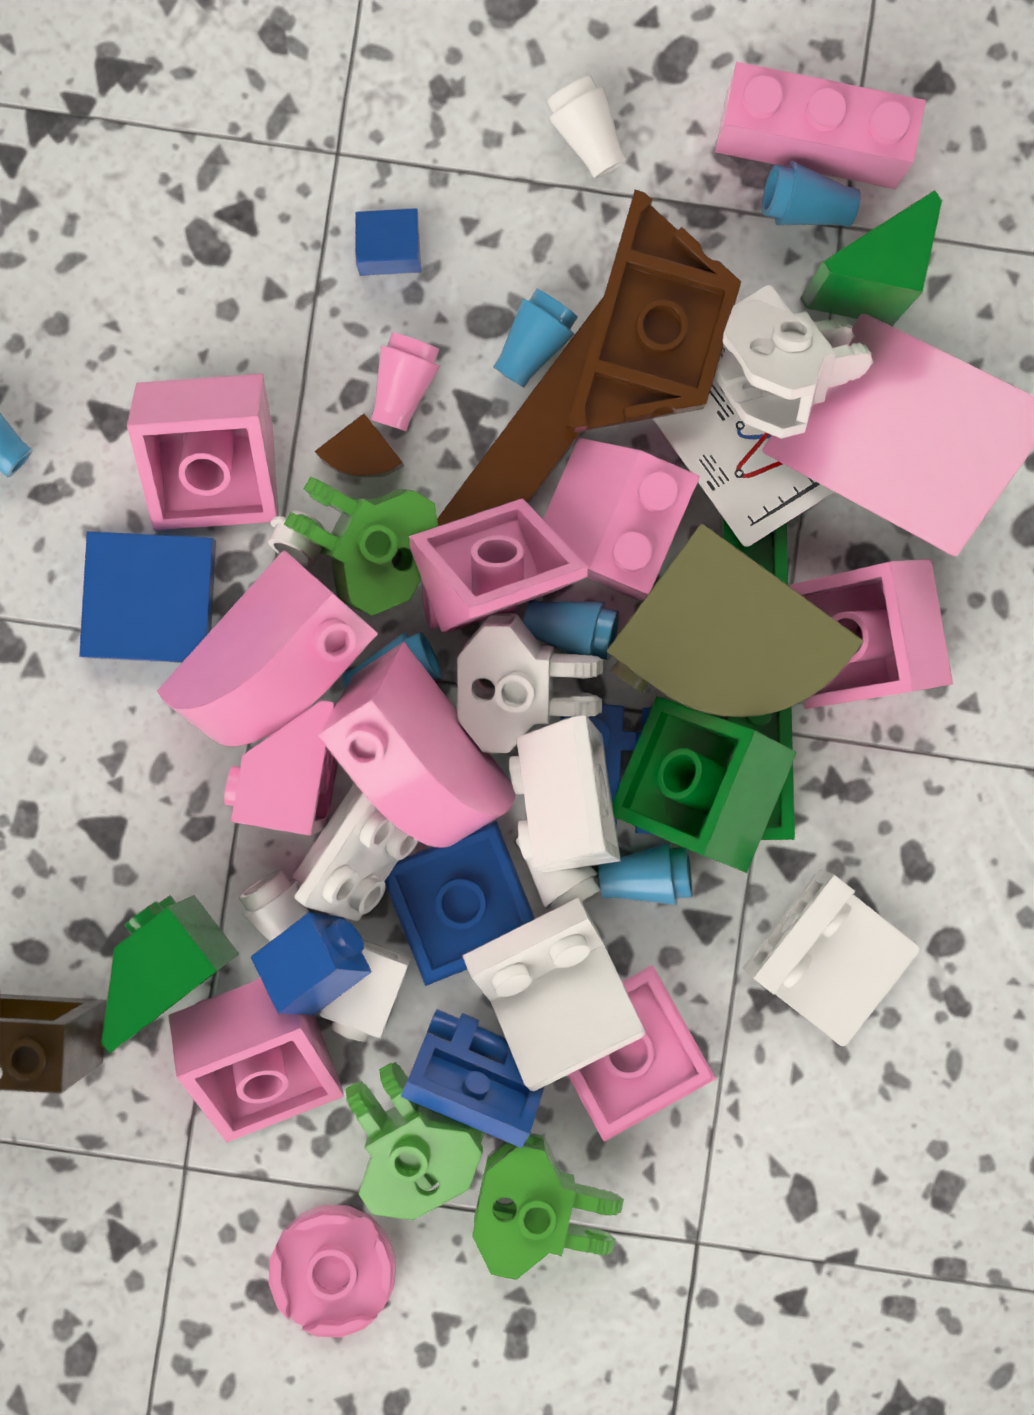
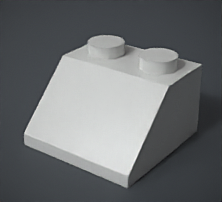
(565, 796)

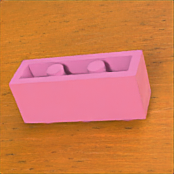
(820, 125)

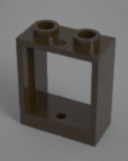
(49, 1041)

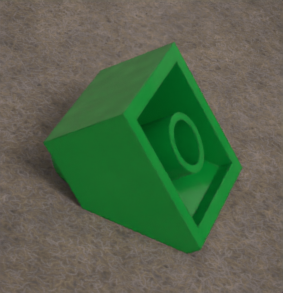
(702, 783)
(160, 963)

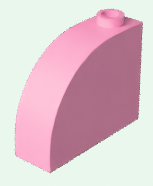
(267, 657)
(412, 754)

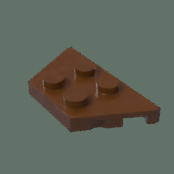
(655, 326)

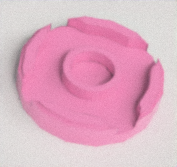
(332, 1270)

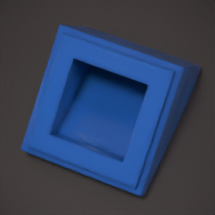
(387, 242)

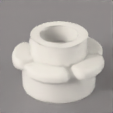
(296, 545)

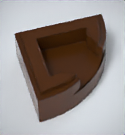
(360, 451)

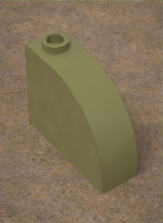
(729, 635)

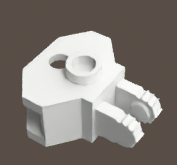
(788, 361)
(522, 683)

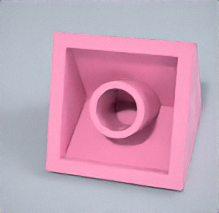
(492, 563)

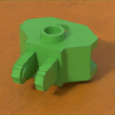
(366, 543)
(411, 1151)
(538, 1218)

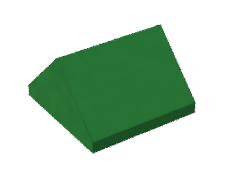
(881, 269)

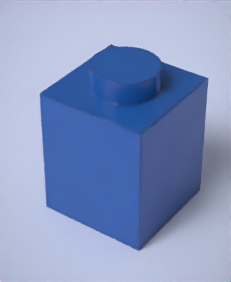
(311, 963)

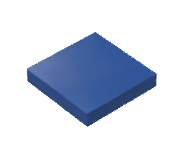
(146, 596)
(457, 900)

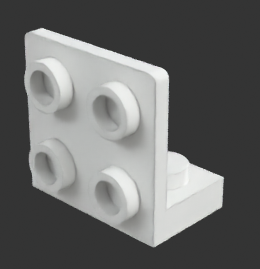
(351, 859)
(831, 957)
(555, 994)

